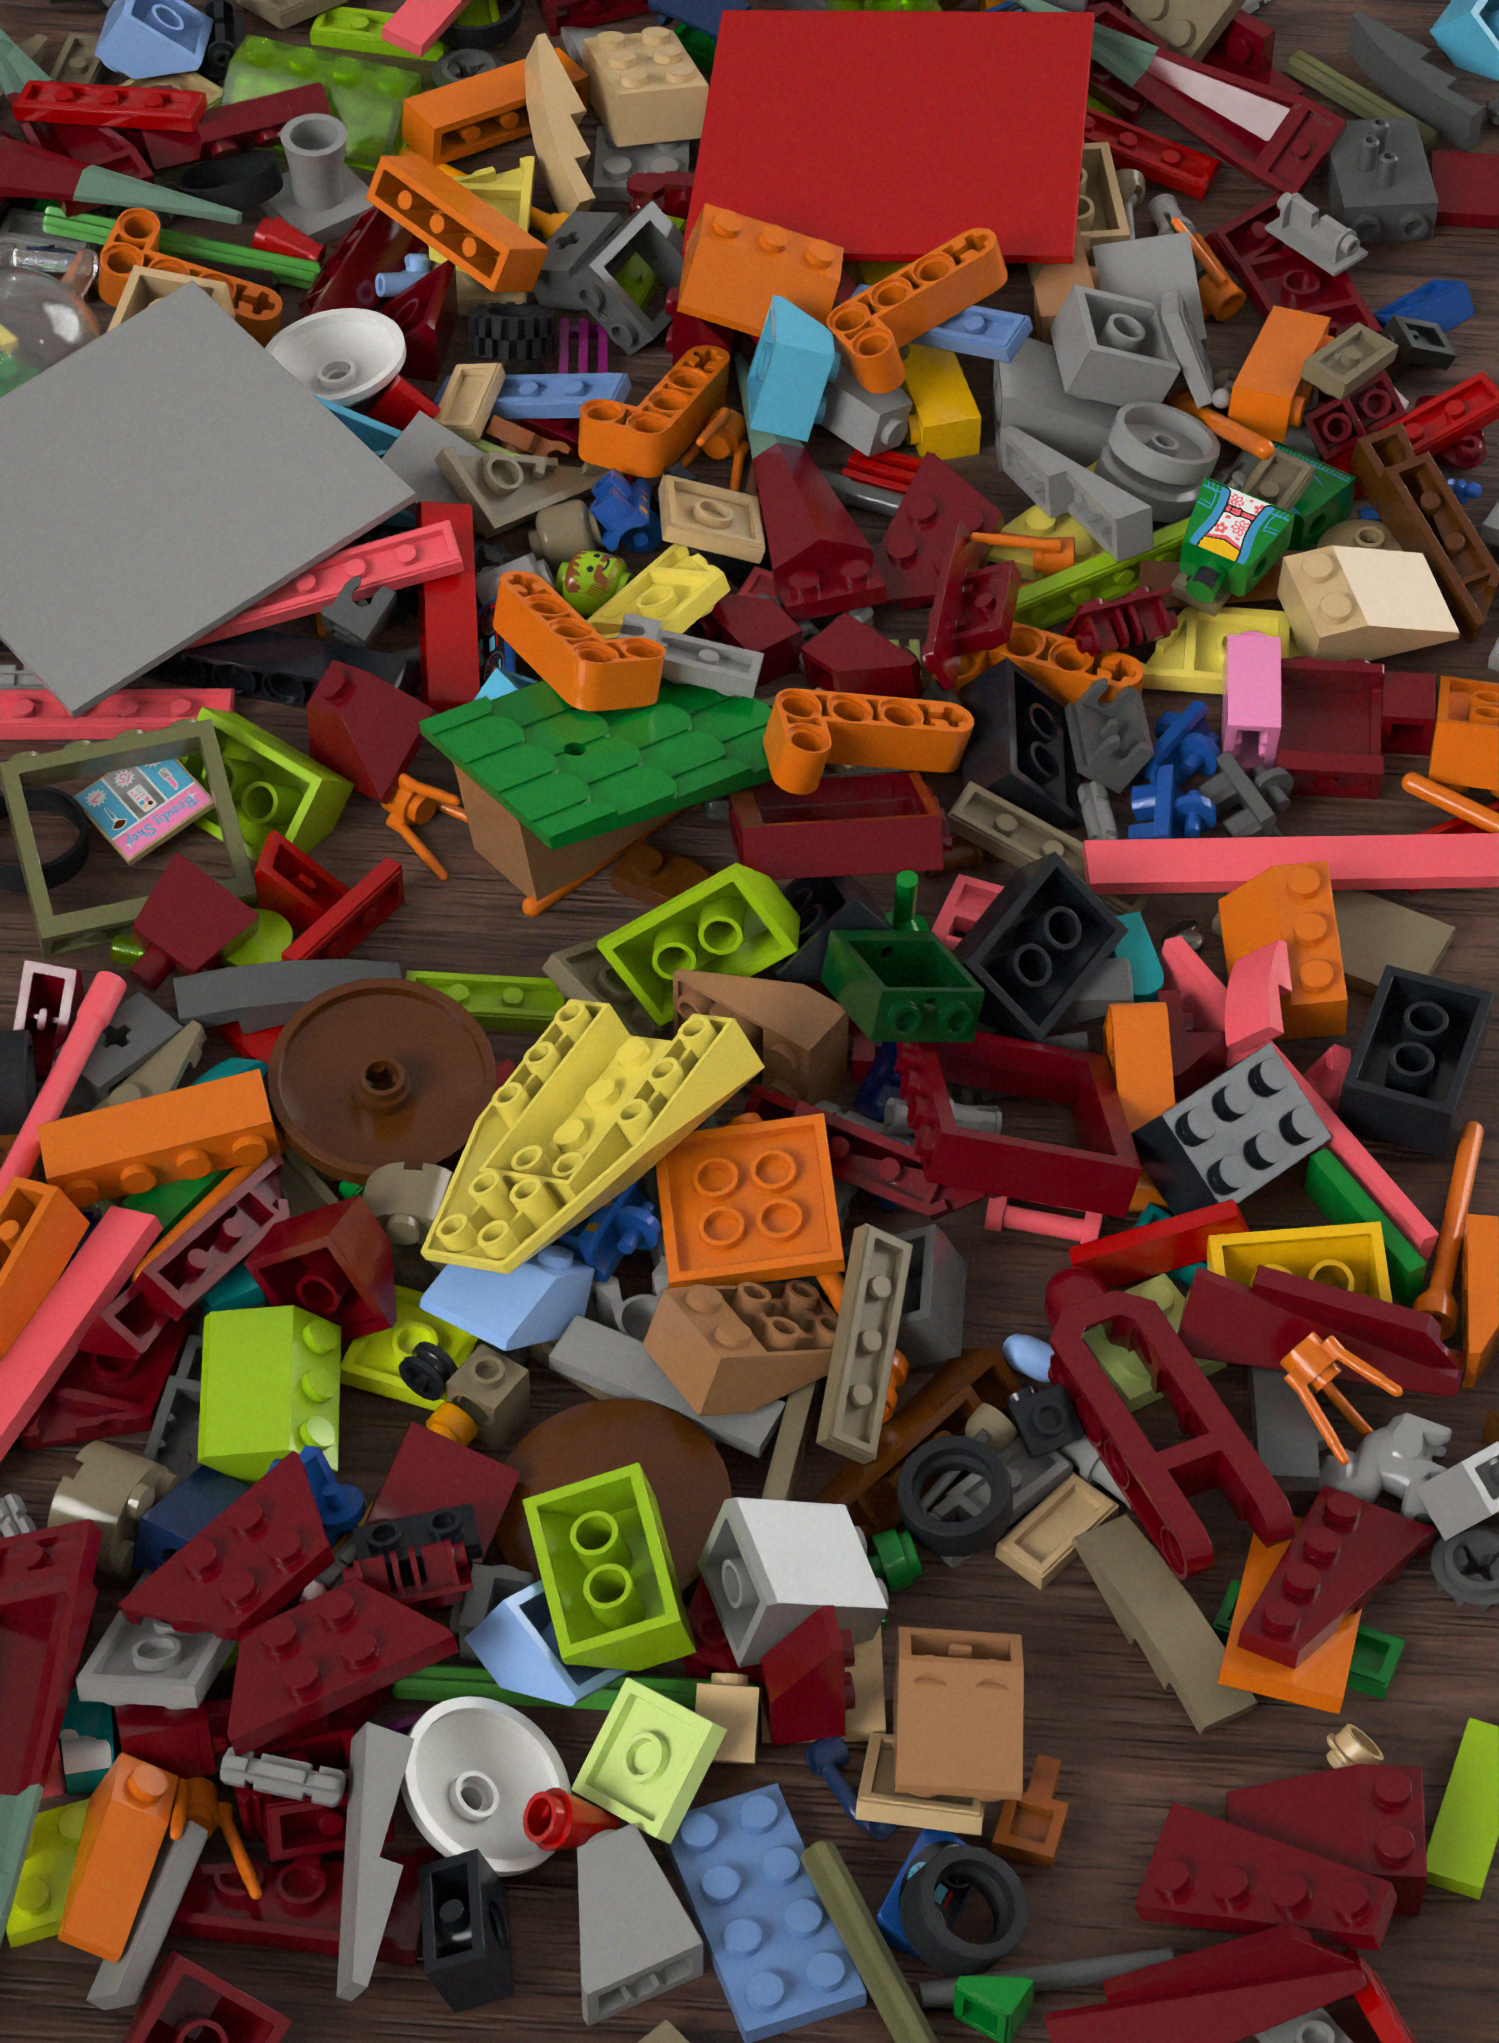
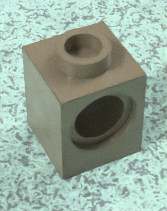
(492, 1394)

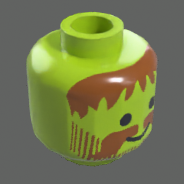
(591, 580)

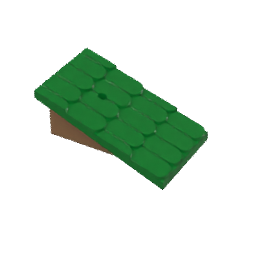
(571, 787)

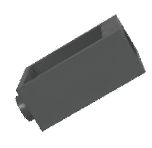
(596, 290)

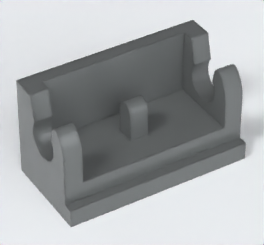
(359, 622)
(1109, 738)

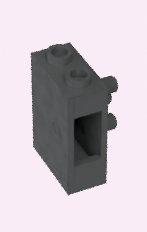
(1381, 181)

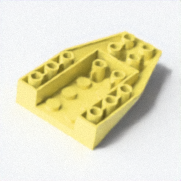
(580, 1129)

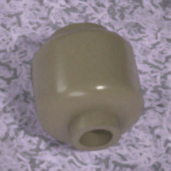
(563, 532)

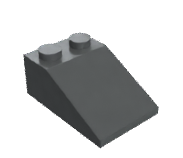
(932, 1300)

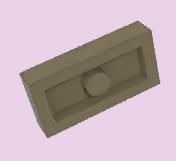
(1349, 361)

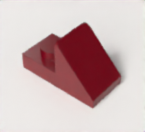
(1195, 1055)

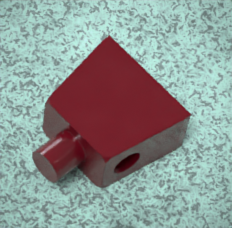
(188, 925)

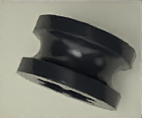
(427, 1370)

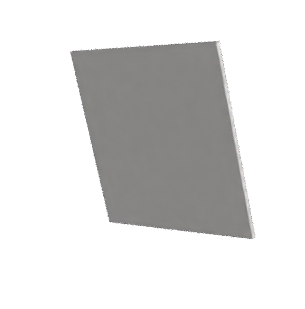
(166, 494)

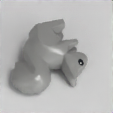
(1393, 1462)

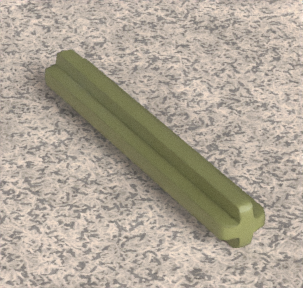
(1350, 93)
(866, 1944)

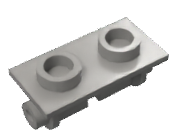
(1319, 240)

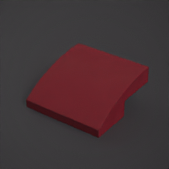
(439, 1474)

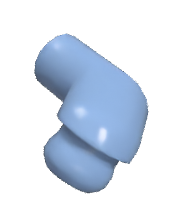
(393, 283)
(1029, 1355)

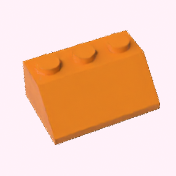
(742, 262)
(1299, 909)

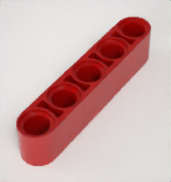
(449, 617)

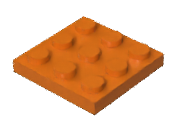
(750, 1204)

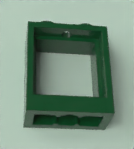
(890, 990)

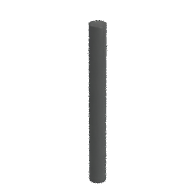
(1053, 1975)

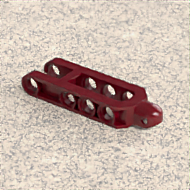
(1162, 1480)

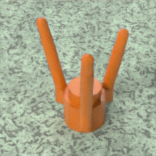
(1216, 289)
(721, 439)
(1049, 553)
(416, 804)
(1314, 1366)
(198, 1801)

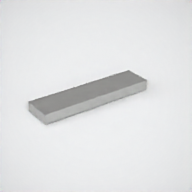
(627, 1371)

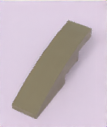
(1163, 1620)

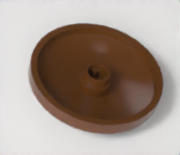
(379, 1078)
(609, 1435)

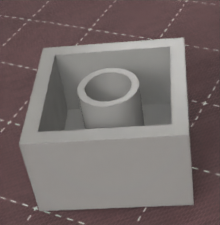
(1113, 348)

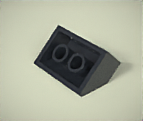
(1021, 745)
(822, 907)
(1037, 947)

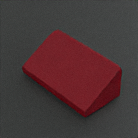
(1243, 233)
(305, 1828)

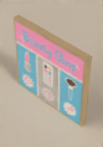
(144, 806)

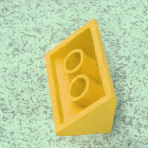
(1332, 1254)

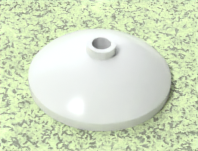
(342, 353)
(492, 1761)

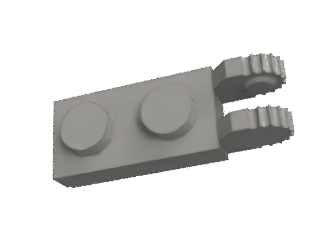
(1030, 1482)

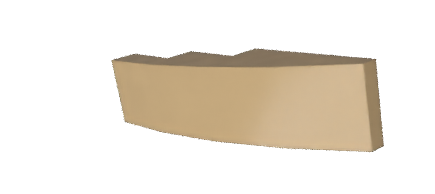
(554, 122)

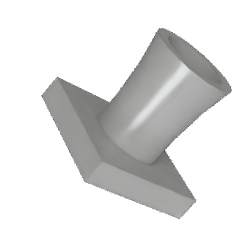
(319, 189)

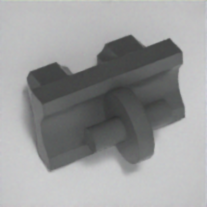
(1256, 797)

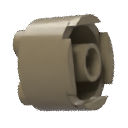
(405, 1208)
(114, 1493)

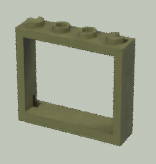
(82, 758)

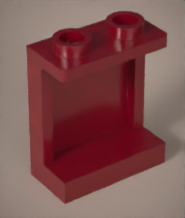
(1331, 727)

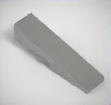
(1062, 486)
(369, 1881)

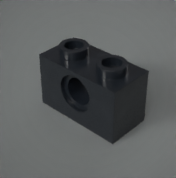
(466, 1931)

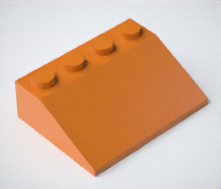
(1466, 735)

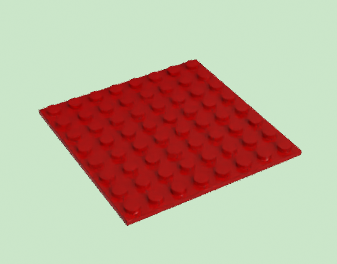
(900, 128)

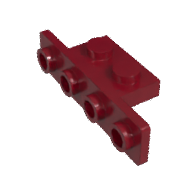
(234, 128)
(970, 606)

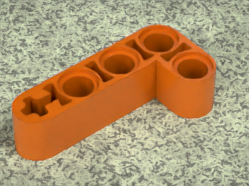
(136, 242)
(911, 303)
(664, 424)
(570, 652)
(1055, 664)
(860, 730)
(1141, 1067)

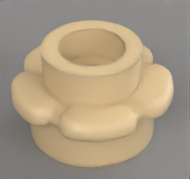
(1351, 1748)

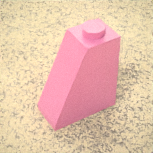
(1251, 699)

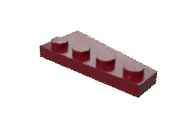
(1327, 1572)
(1246, 1883)
(296, 1907)

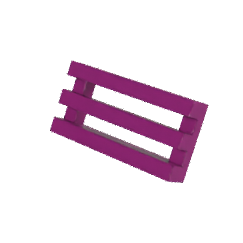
(583, 333)

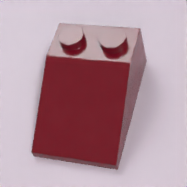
(1349, 1815)

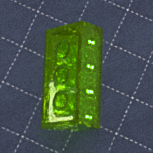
(358, 92)

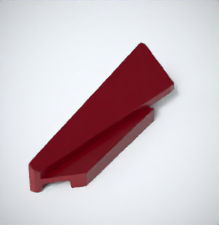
(368, 248)
(871, 1159)
(190, 1266)
(1279, 1310)
(1216, 1992)

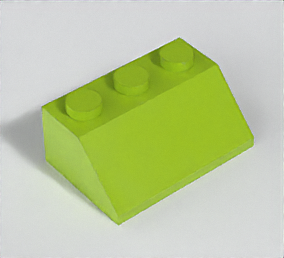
(270, 786)
(720, 926)
(267, 1389)
(609, 1572)

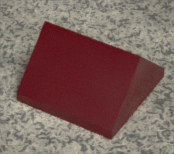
(427, 319)

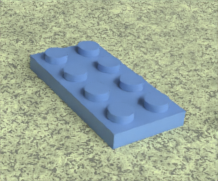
(762, 1915)

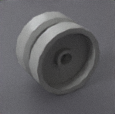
(1159, 457)

